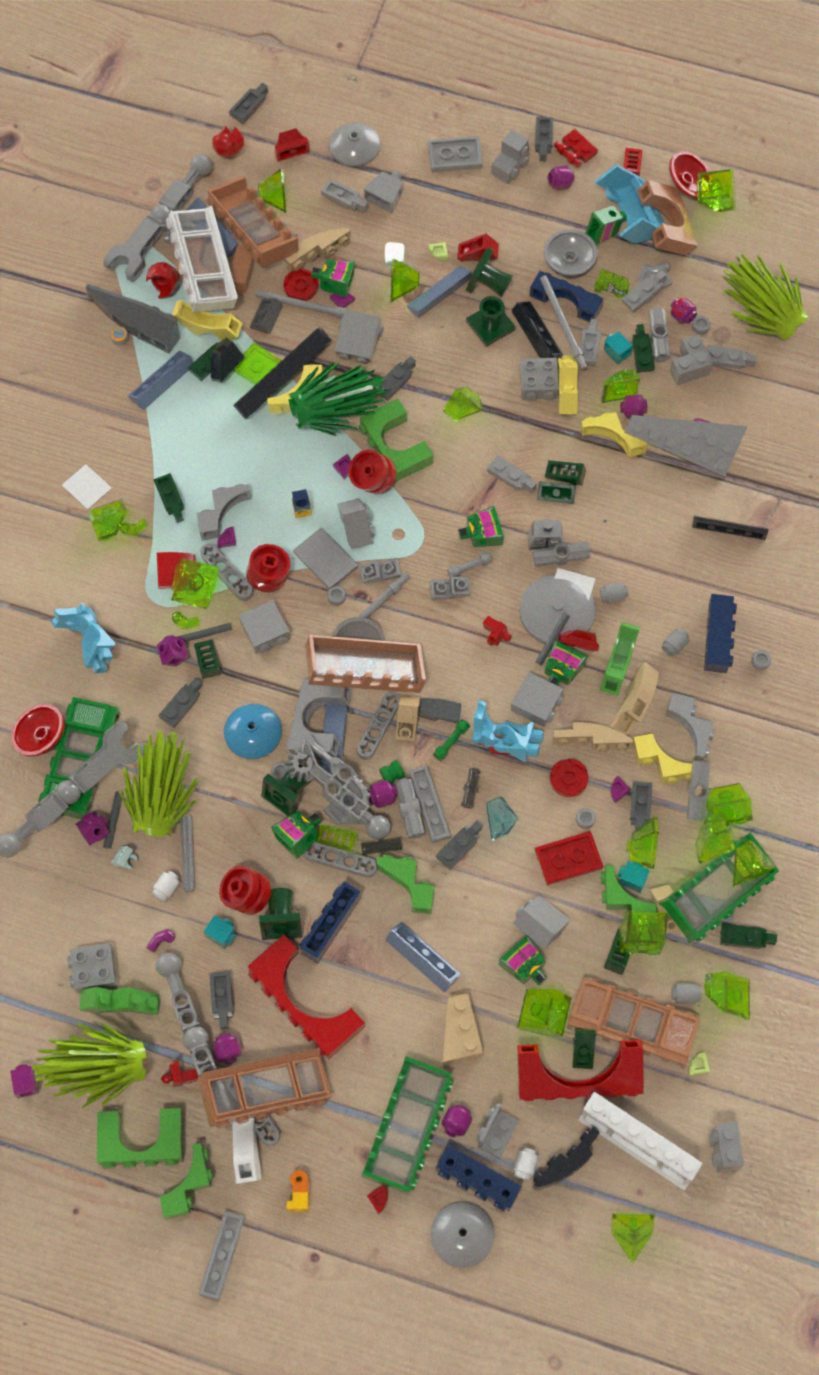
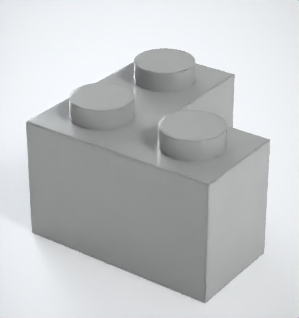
(512, 157)
(693, 363)
(355, 521)

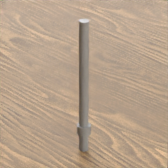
(339, 312)
(576, 351)
(393, 588)

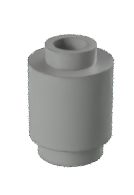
(613, 593)
(675, 642)
(686, 993)

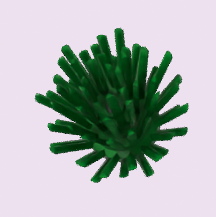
(323, 405)

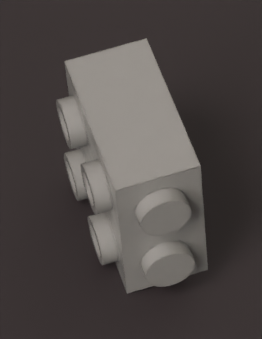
(539, 378)
(264, 627)
(537, 700)
(540, 921)
(92, 967)
(727, 1147)

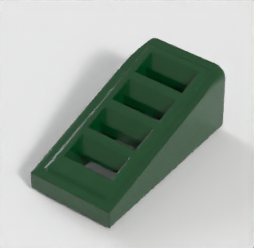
(571, 479)
(211, 671)
(613, 962)

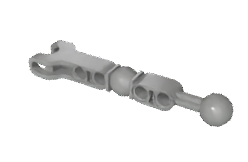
(150, 229)
(70, 790)
(194, 1036)

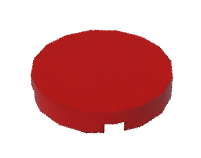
(300, 285)
(569, 778)

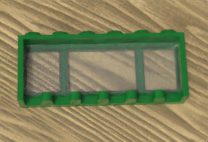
(711, 894)
(407, 1125)

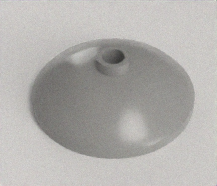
(354, 151)
(570, 245)
(358, 628)
(461, 1250)

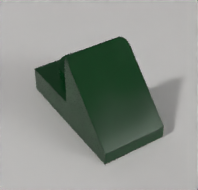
(583, 1048)

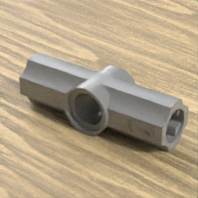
(659, 342)
(572, 552)
(699, 777)
(410, 808)

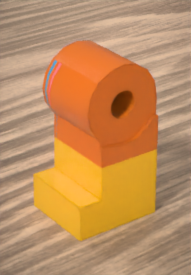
(300, 1185)

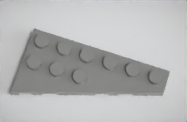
(698, 442)

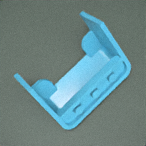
(622, 188)

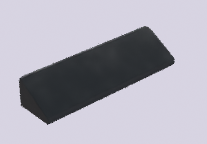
(536, 330)
(730, 527)

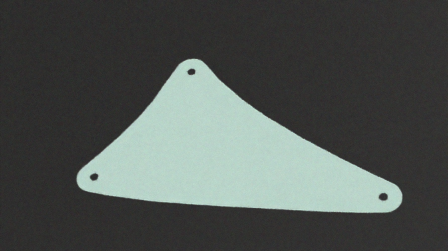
(212, 446)

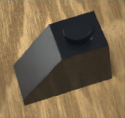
(224, 360)

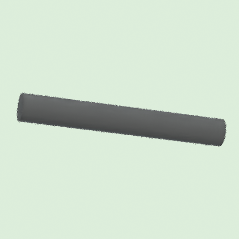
(206, 632)
(554, 635)
(112, 820)

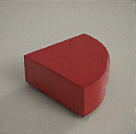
(379, 1198)

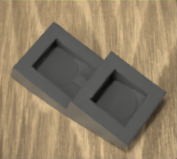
(439, 709)

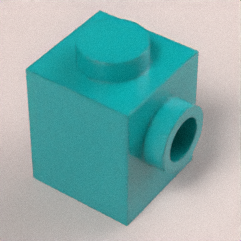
(617, 347)
(633, 876)
(220, 931)

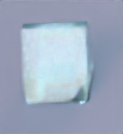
(394, 250)

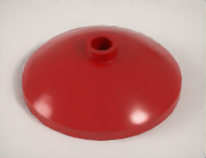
(684, 172)
(37, 730)

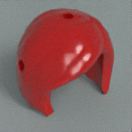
(228, 143)
(163, 278)

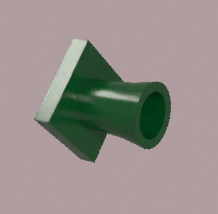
(489, 276)
(490, 321)
(283, 792)
(280, 918)

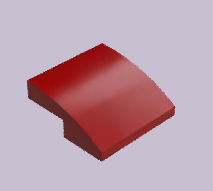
(166, 567)

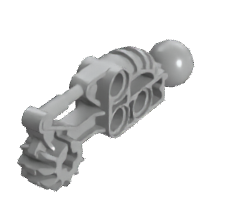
(352, 788)

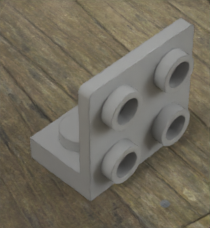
(497, 1132)

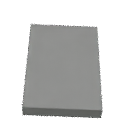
(455, 154)
(325, 558)

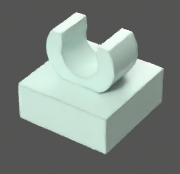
(122, 857)

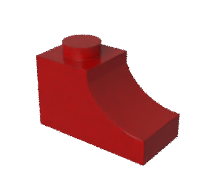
(475, 248)

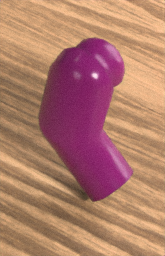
(159, 937)

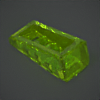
(338, 832)

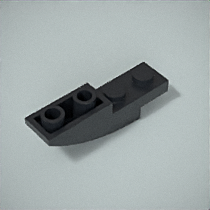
(561, 1167)

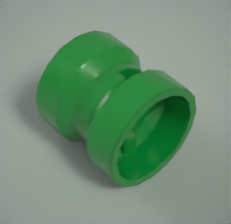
(392, 772)

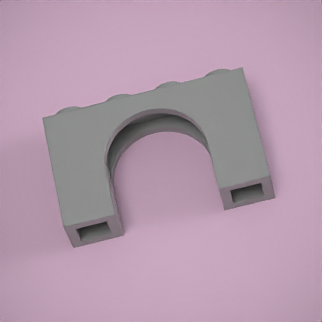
(310, 699)

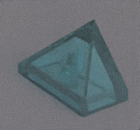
(500, 817)

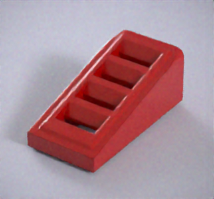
(638, 162)

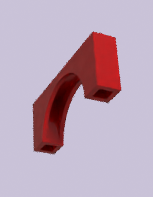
(326, 1033)
(621, 1078)

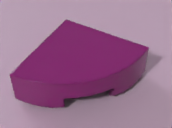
(341, 301)
(342, 466)
(227, 538)
(619, 789)

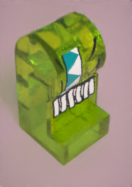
(612, 283)

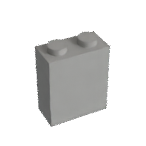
(358, 336)

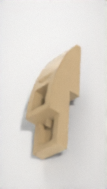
(320, 244)
(638, 699)
(600, 736)

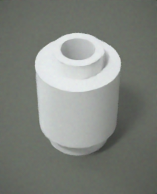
(165, 886)
(525, 1164)

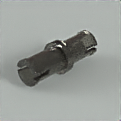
(471, 788)
(381, 846)

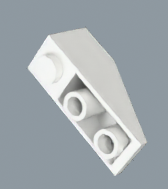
(245, 1152)

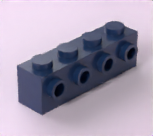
(719, 631)
(331, 922)
(478, 1178)

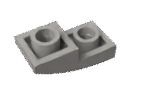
(379, 572)
(449, 589)

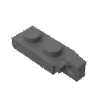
(249, 103)
(543, 136)
(397, 377)
(181, 703)
(640, 803)
(459, 845)
(221, 998)

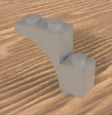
(224, 499)
(683, 711)

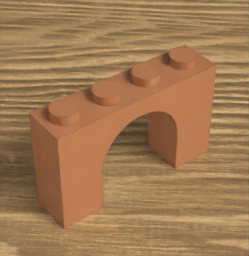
(674, 237)
(240, 269)

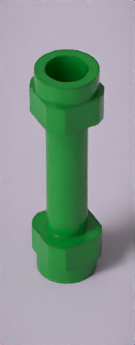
(461, 728)

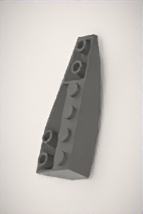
(138, 318)

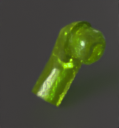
(133, 529)
(183, 622)

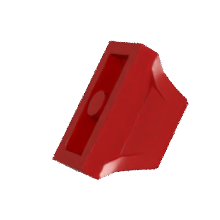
(291, 144)
(579, 639)

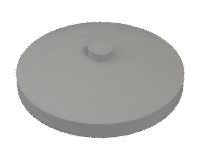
(547, 601)

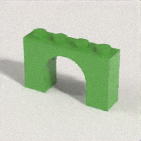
(376, 426)
(166, 1150)

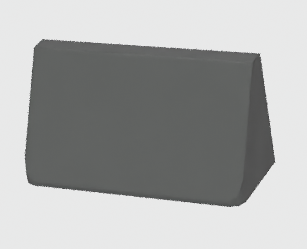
(266, 315)

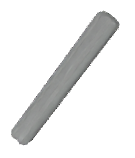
(187, 854)

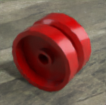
(372, 472)
(268, 568)
(245, 890)

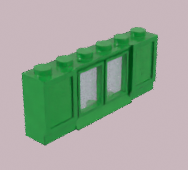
(79, 741)

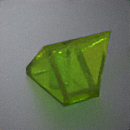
(273, 190)
(403, 279)
(463, 403)
(750, 864)
(632, 1232)

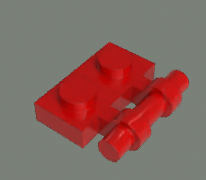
(580, 147)

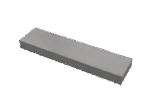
(429, 804)
(222, 1256)

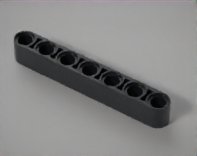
(282, 372)

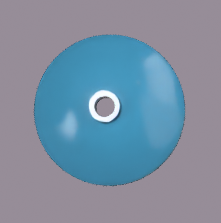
(252, 742)

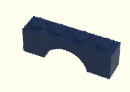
(587, 303)

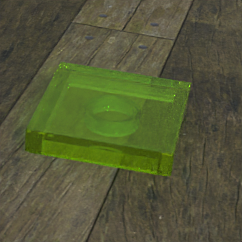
(256, 363)

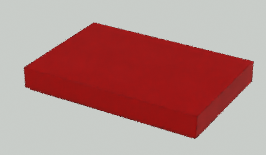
(568, 858)

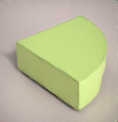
(439, 251)
(699, 1065)

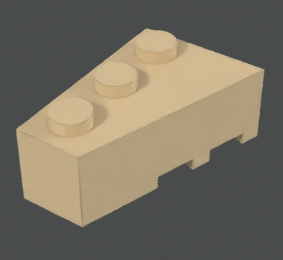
(461, 1033)

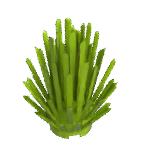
(765, 298)
(159, 793)
(93, 1064)

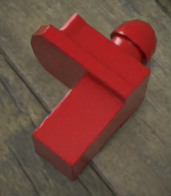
(498, 631)
(179, 1078)

